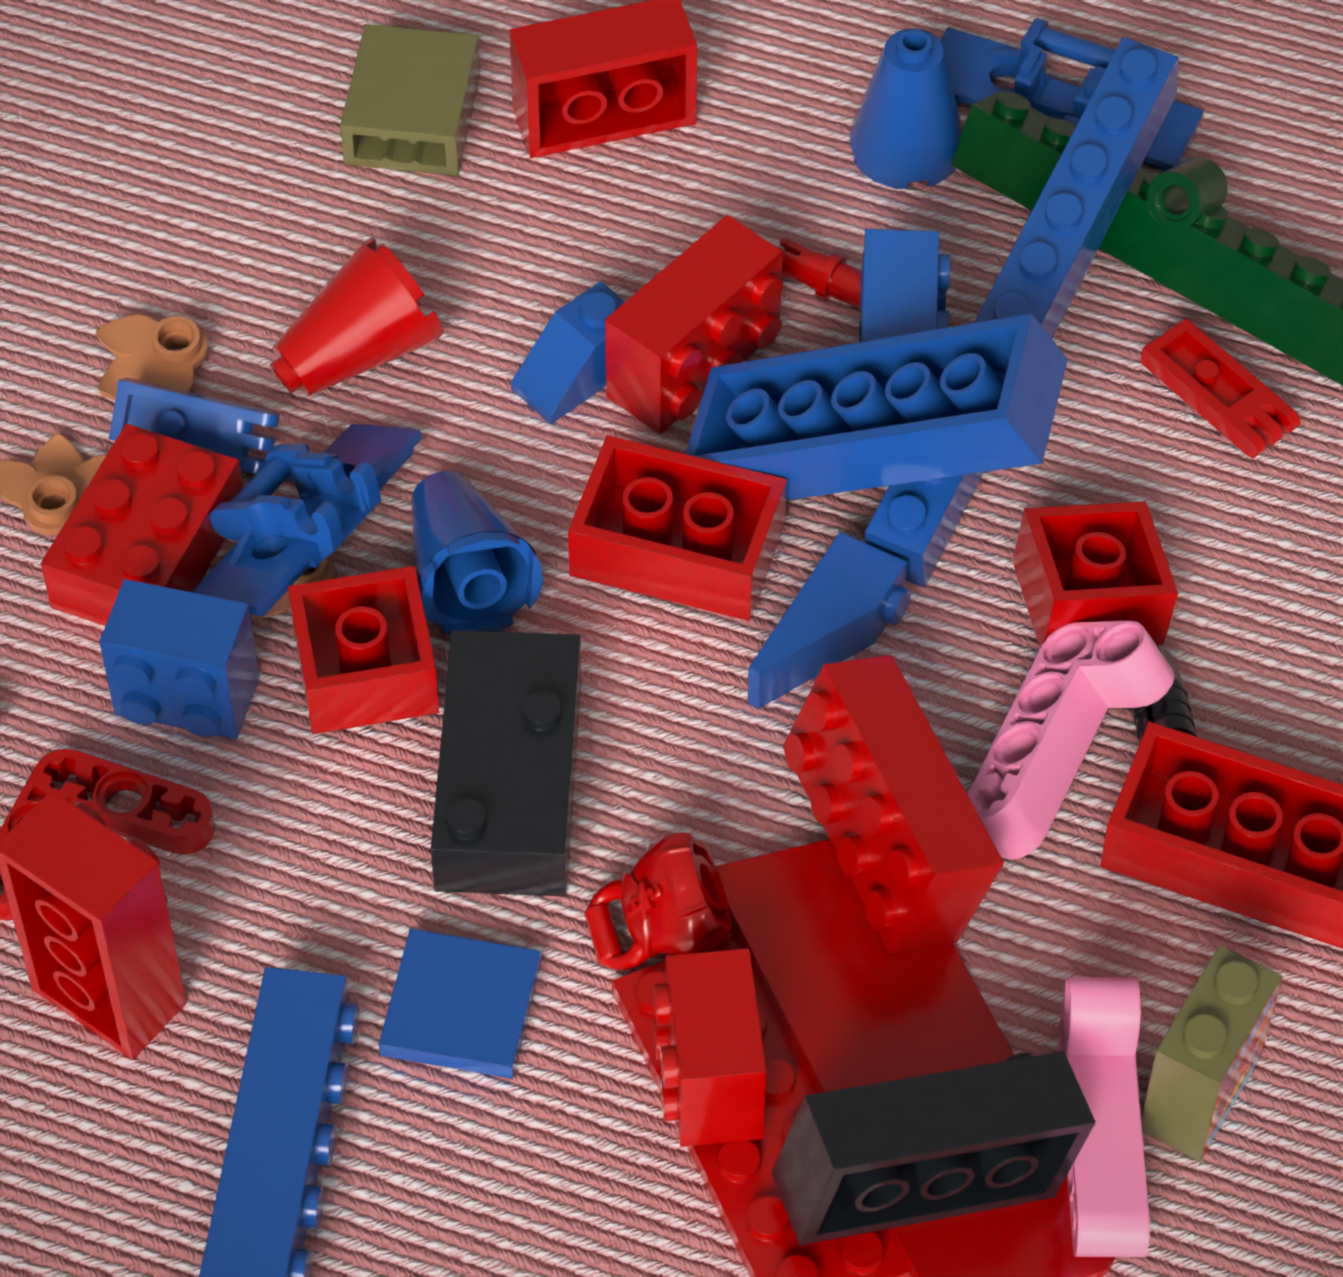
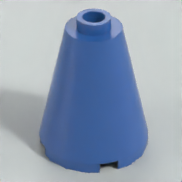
(908, 114)
(469, 557)

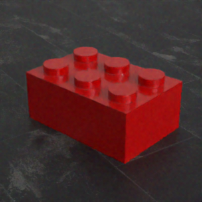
(603, 76)
(694, 315)
(140, 523)
(677, 527)

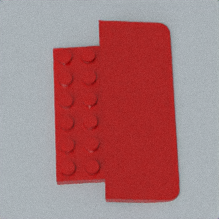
(840, 1019)

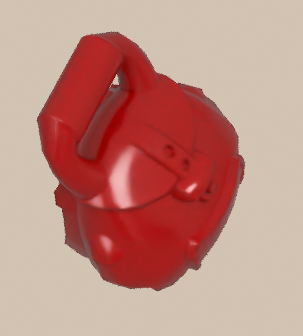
(668, 903)

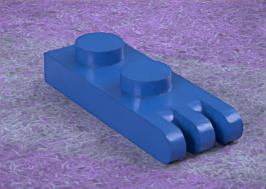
(194, 419)

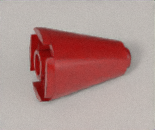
(355, 323)

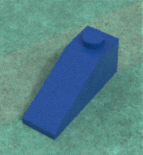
(831, 618)

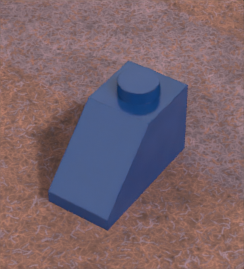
(568, 356)

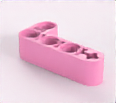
(1054, 720)
(1109, 1174)

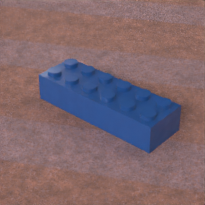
(887, 408)

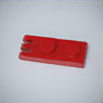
(1219, 388)

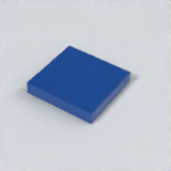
(460, 1003)

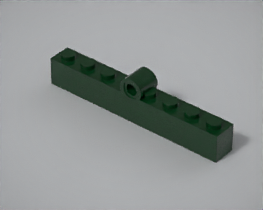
(1173, 233)

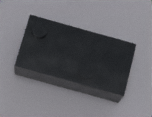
(507, 763)
(931, 1146)

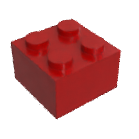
(1093, 567)
(363, 649)
(710, 1047)

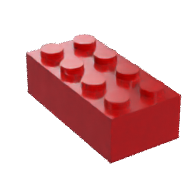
(891, 804)
(1231, 833)
(92, 922)

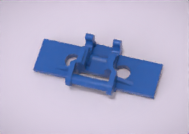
(977, 61)
(288, 535)

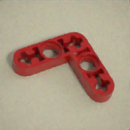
(106, 779)

